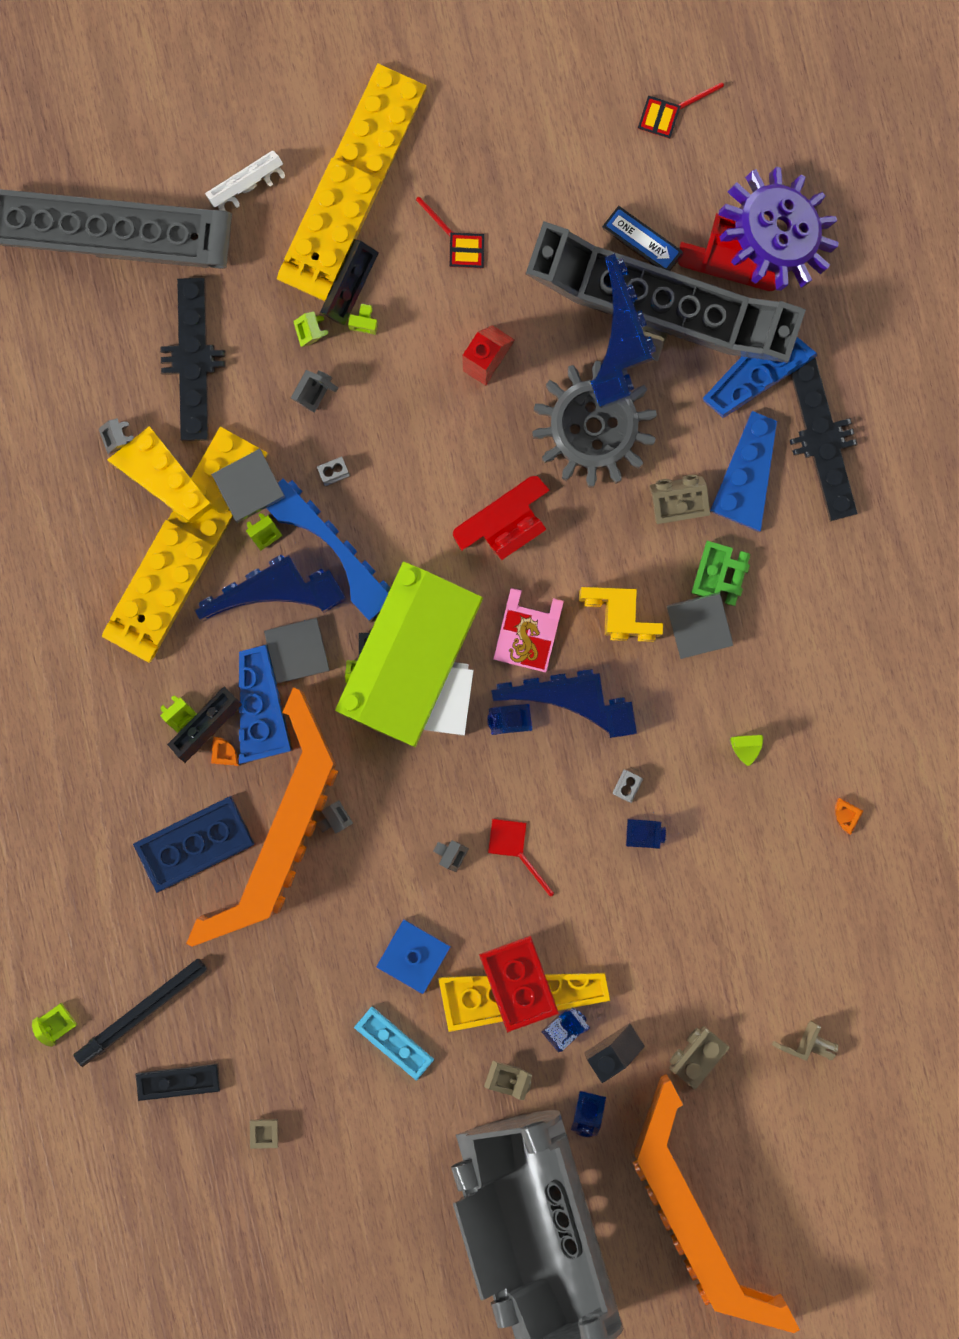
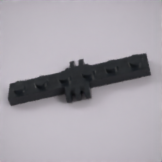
(192, 359)
(823, 441)

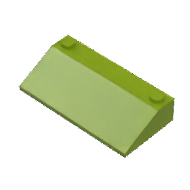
(409, 654)

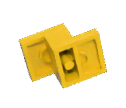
(620, 613)

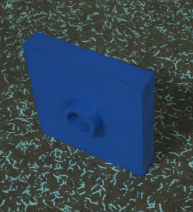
(413, 956)

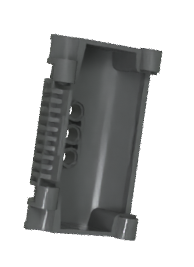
(532, 1231)

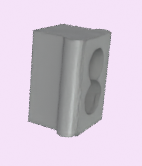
(336, 475)
(622, 782)

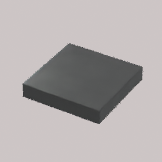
(248, 485)
(700, 625)
(296, 650)

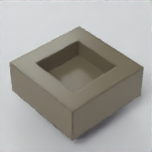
(263, 1133)

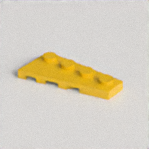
(156, 469)

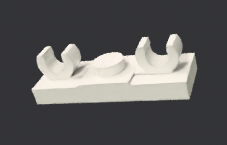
(245, 180)

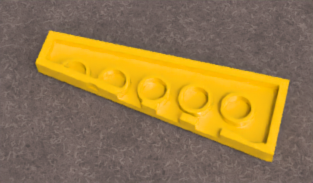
(471, 1002)

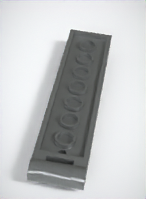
(115, 229)

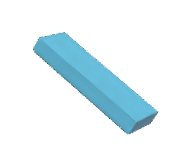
(394, 1043)

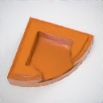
(224, 752)
(847, 815)

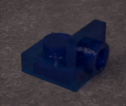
(509, 719)
(645, 833)
(588, 1114)

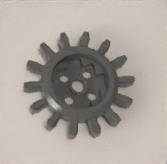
(578, 447)

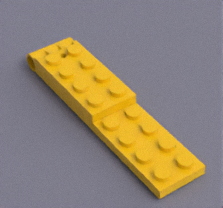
(351, 182)
(175, 558)

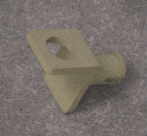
(811, 1043)

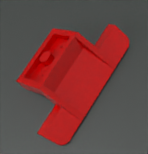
(718, 256)
(506, 521)

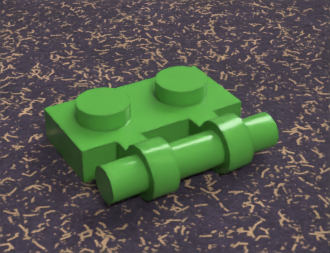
(713, 569)

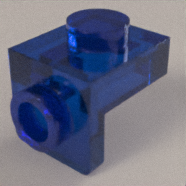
(565, 1028)

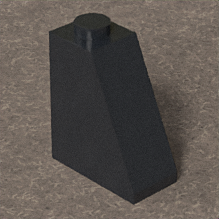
(614, 1053)

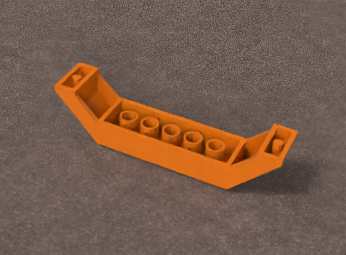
(287, 833)
(689, 1226)

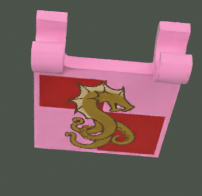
(527, 634)

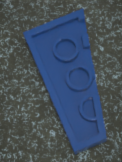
(752, 377)
(746, 479)
(262, 719)

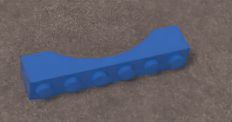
(365, 590)

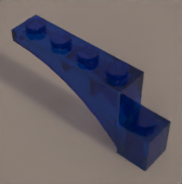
(627, 342)
(276, 584)
(577, 694)

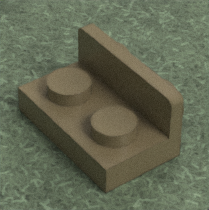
(680, 499)
(698, 1057)

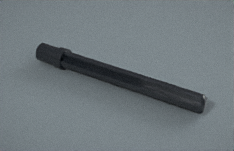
(99, 1044)

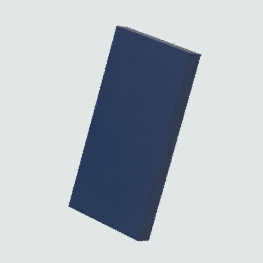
(193, 844)

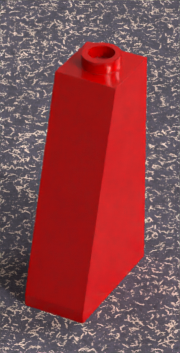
(486, 353)

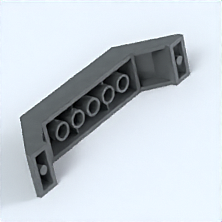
(667, 299)

